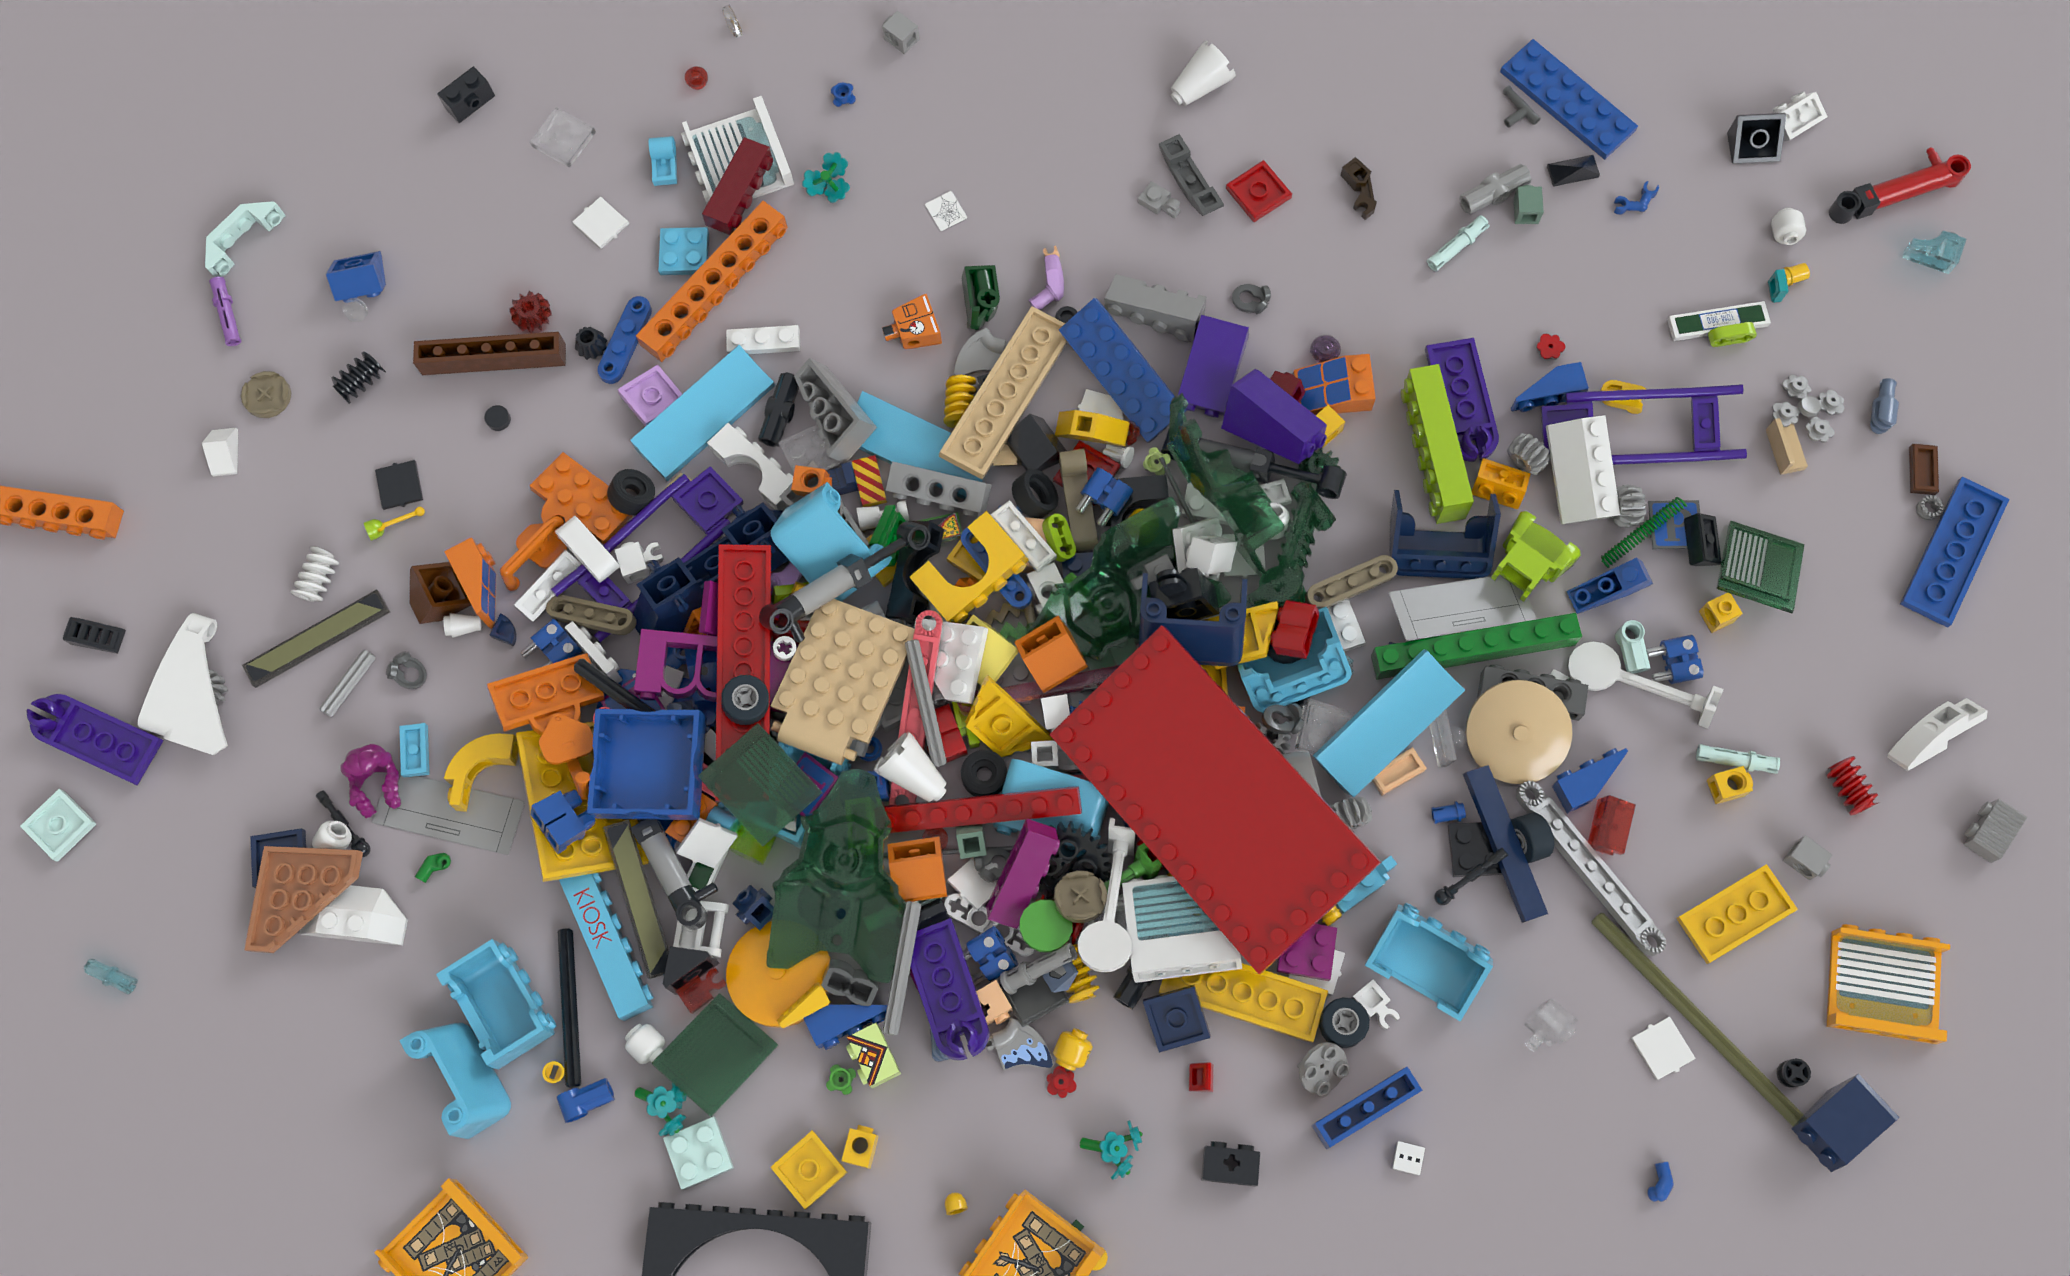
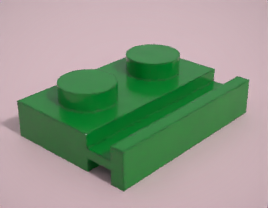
(887, 529)

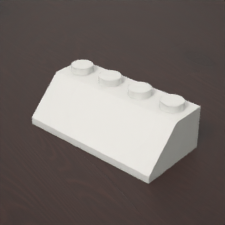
(1583, 470)

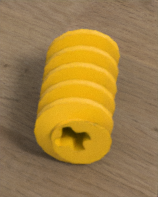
(957, 398)
(1082, 985)

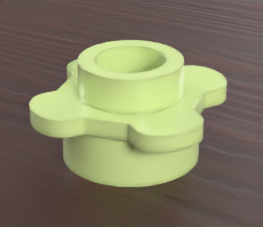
(1149, 462)

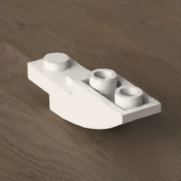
(1933, 732)

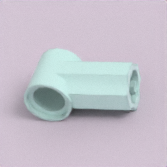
(1633, 650)

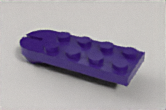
(1466, 396)
(94, 737)
(948, 991)

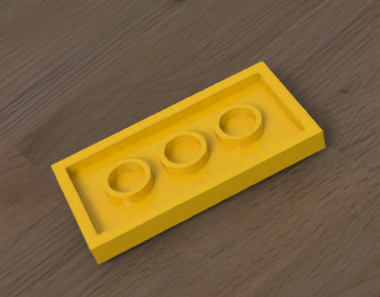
(1736, 914)

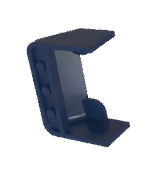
(1441, 552)
(1206, 641)

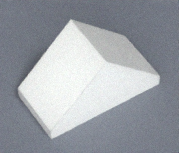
(222, 451)

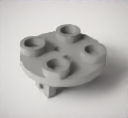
(1323, 1068)

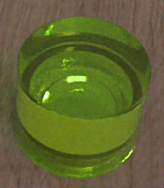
(749, 848)

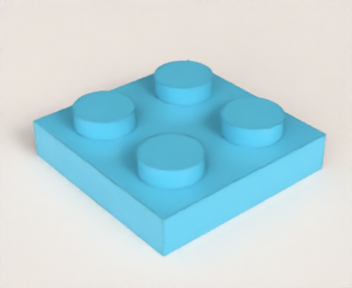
(682, 250)

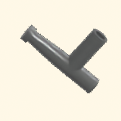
(1524, 109)

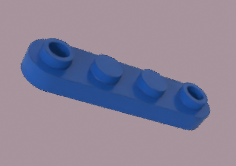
(624, 340)
(1015, 583)

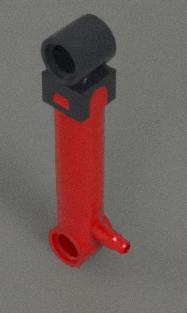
(1868, 198)

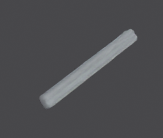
(925, 702)
(902, 968)

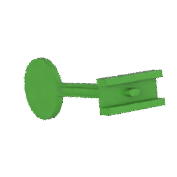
(1046, 928)

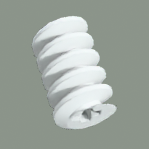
(314, 575)

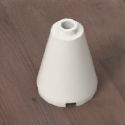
(1202, 75)
(911, 769)

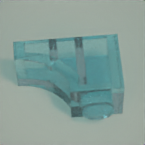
(1938, 253)

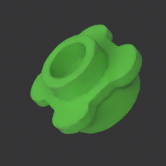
(836, 1073)

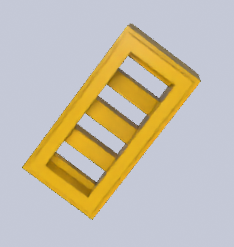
(809, 1003)

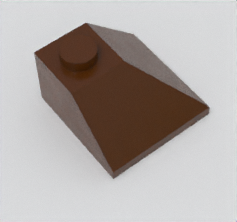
(435, 592)

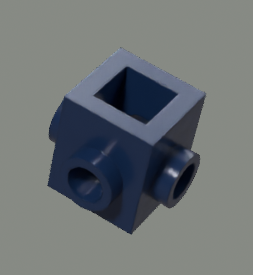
(754, 906)

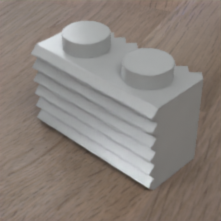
(1994, 830)

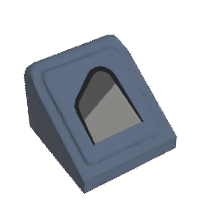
(1061, 978)

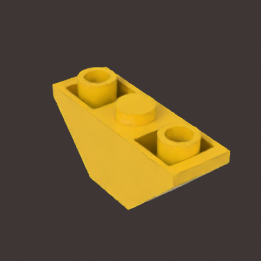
(1092, 427)

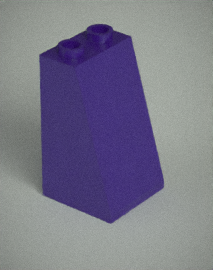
(1213, 365)
(1272, 418)

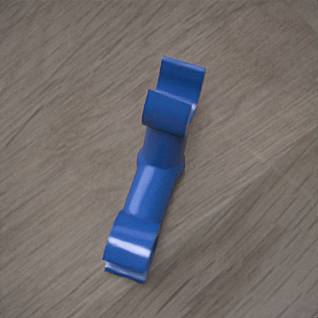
(1641, 205)

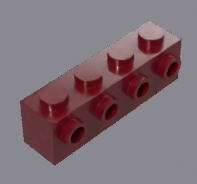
(737, 186)

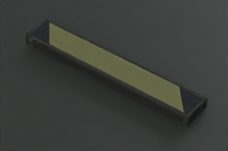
(316, 638)
(637, 897)

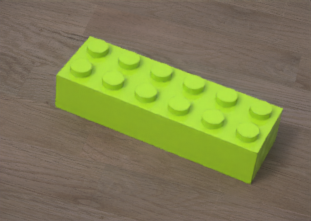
(1437, 444)

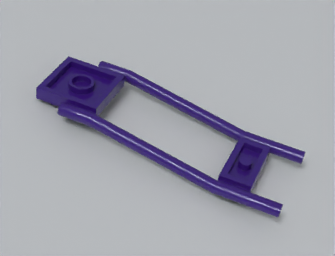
(1703, 412)
(704, 499)

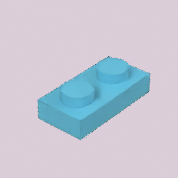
(414, 750)

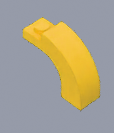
(472, 759)

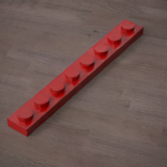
(985, 809)

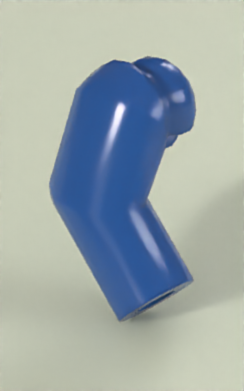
(1664, 1184)

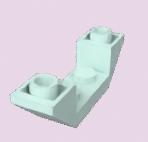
(229, 230)

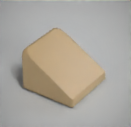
(1005, 457)

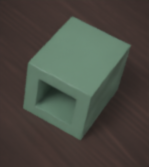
(1528, 205)
(971, 841)

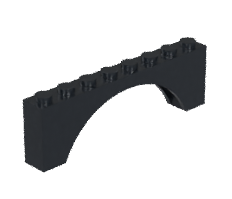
(679, 1233)

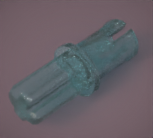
(110, 976)

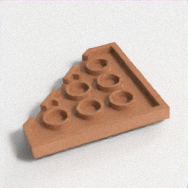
(294, 889)

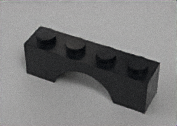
(905, 598)

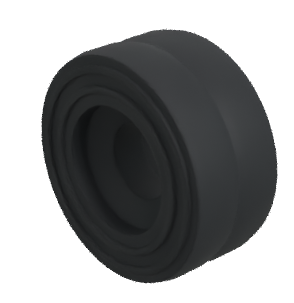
(635, 481)
(979, 760)

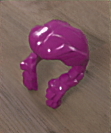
(359, 766)

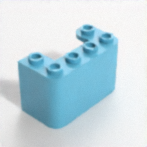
(498, 1002)

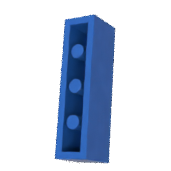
(1366, 1107)

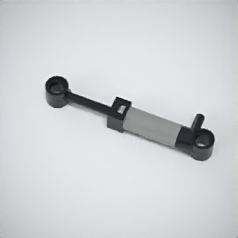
(849, 573)
(670, 873)

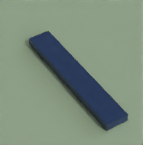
(1502, 834)

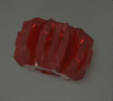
(530, 311)

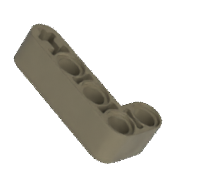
(1074, 478)

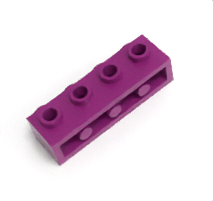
(1022, 873)

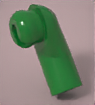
(431, 864)

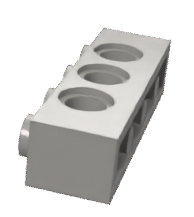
(902, 474)

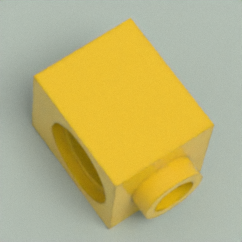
(1334, 423)
(1720, 612)
(1722, 792)
(864, 1159)

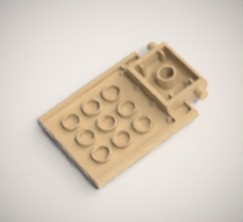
(840, 680)

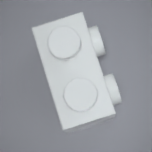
(1211, 554)

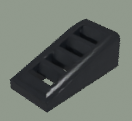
(78, 629)

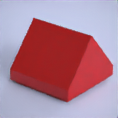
(1201, 1077)

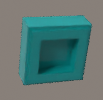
(1778, 286)

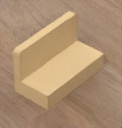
(1786, 447)

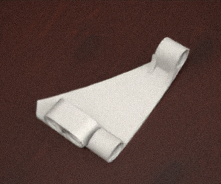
(181, 694)

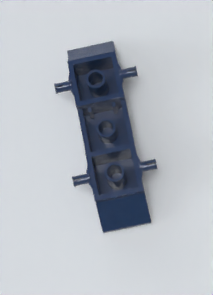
(678, 587)

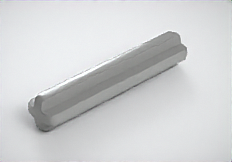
(347, 683)

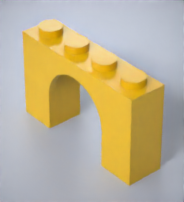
(1004, 561)

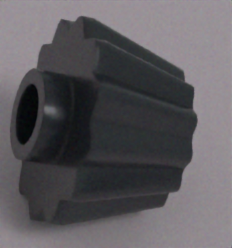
(590, 343)

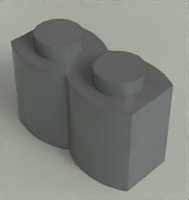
(844, 980)

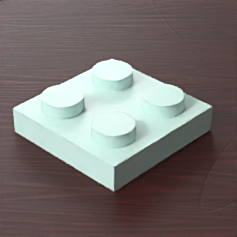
(58, 825)
(698, 1153)

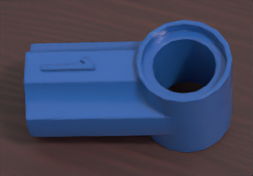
(578, 1102)

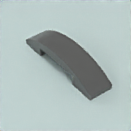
(1188, 176)

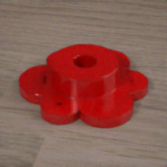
(1556, 346)
(1061, 1089)

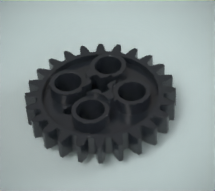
(1081, 840)

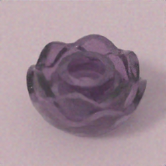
(1318, 351)

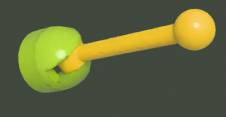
(376, 528)

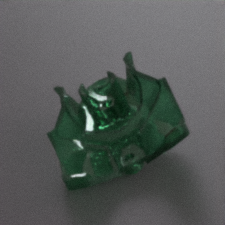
(1225, 486)
(1101, 602)
(835, 870)

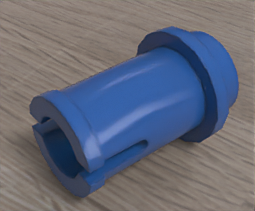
(1448, 813)

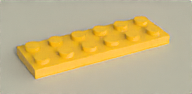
(1258, 999)

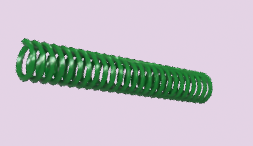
(1604, 557)

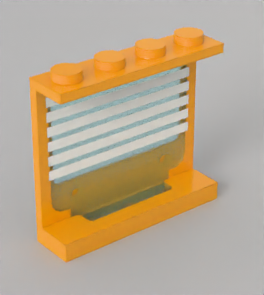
(1885, 984)

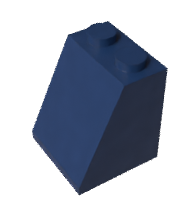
(1844, 1122)

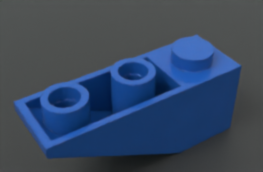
(1552, 388)
(1610, 586)
(1584, 785)
(839, 1020)

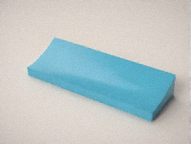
(702, 412)
(907, 439)
(1388, 723)

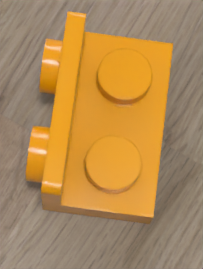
(1504, 481)

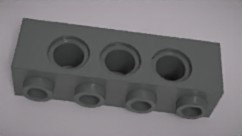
(1572, 690)

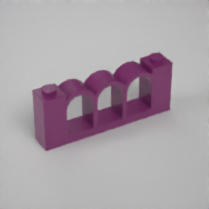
(652, 664)

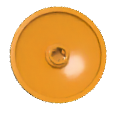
(765, 991)

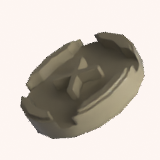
(266, 394)
(1080, 896)

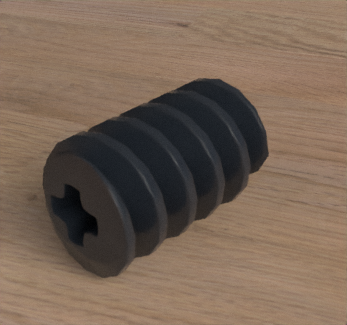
(357, 376)

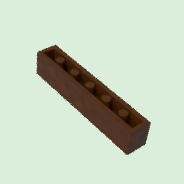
(489, 353)

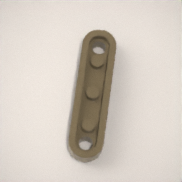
(1352, 582)
(591, 614)

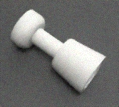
(870, 516)

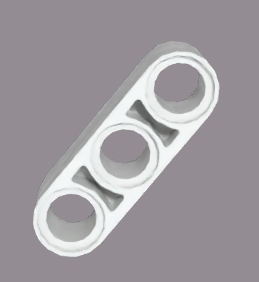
(587, 549)

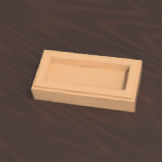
(1399, 771)

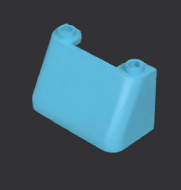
(818, 537)
(1284, 684)
(1030, 777)
(475, 1085)

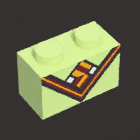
(873, 1056)

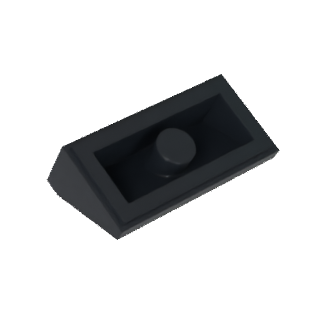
(1702, 540)

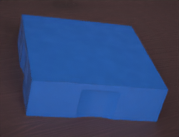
(647, 764)

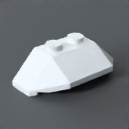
(360, 915)

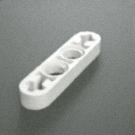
(958, 916)

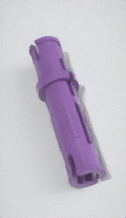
(223, 303)

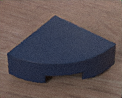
(504, 630)

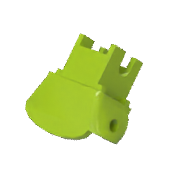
(1534, 555)

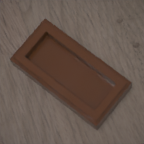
(1924, 469)

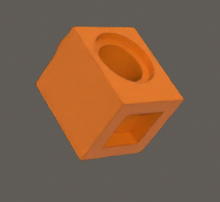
(803, 474)

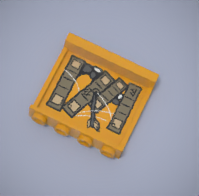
(452, 1240)
(1033, 1243)

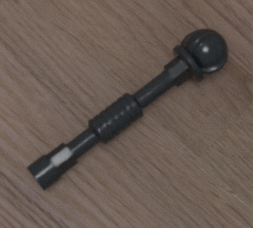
(357, 843)
(1444, 896)

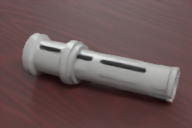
(1029, 972)

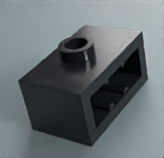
(466, 94)

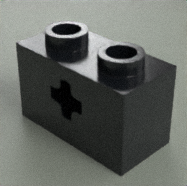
(1244, 1174)

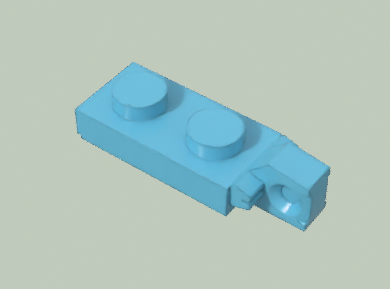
(1368, 885)

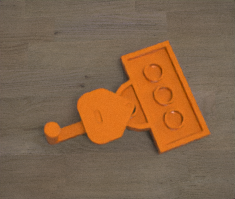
(568, 493)
(551, 704)

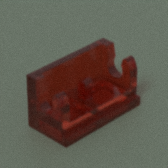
(1611, 825)

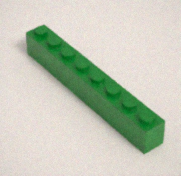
(1481, 644)

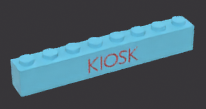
(607, 945)

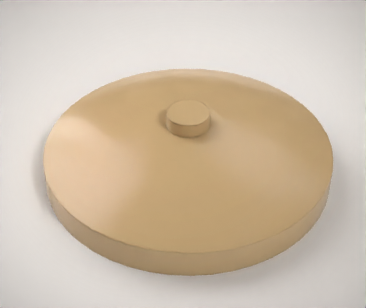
(1519, 731)

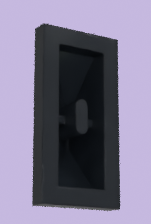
(1573, 170)

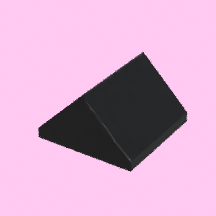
(1756, 137)
(1035, 444)
(685, 965)

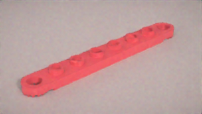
(911, 717)

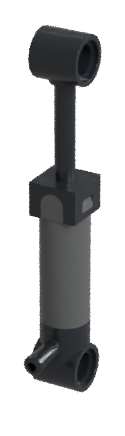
(1262, 464)

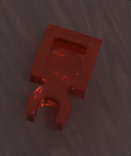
(697, 992)

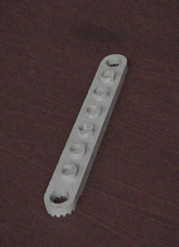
(1593, 870)

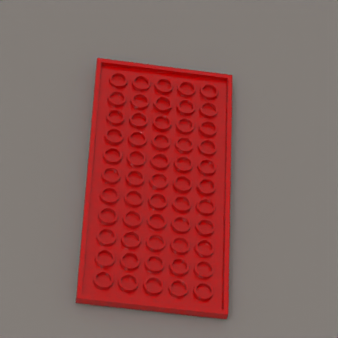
(1214, 800)

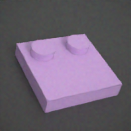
(649, 394)

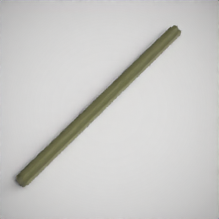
(1697, 1019)

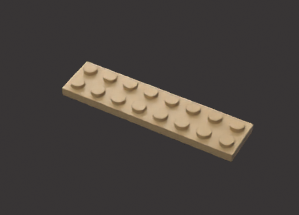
(1005, 394)

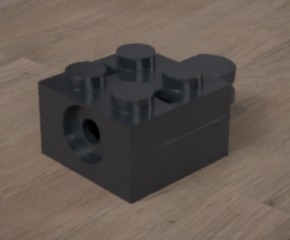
(1185, 594)

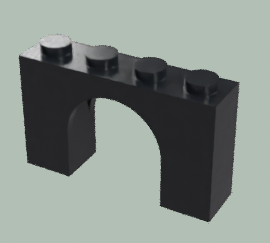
(1146, 492)

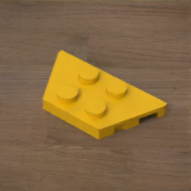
(1258, 631)
(1003, 721)

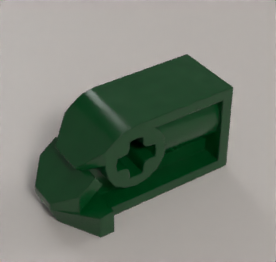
(980, 294)

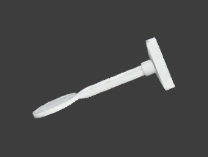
(1600, 668)
(1106, 944)

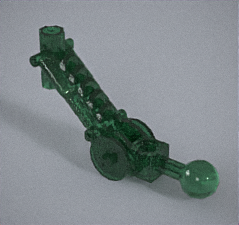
(1286, 579)

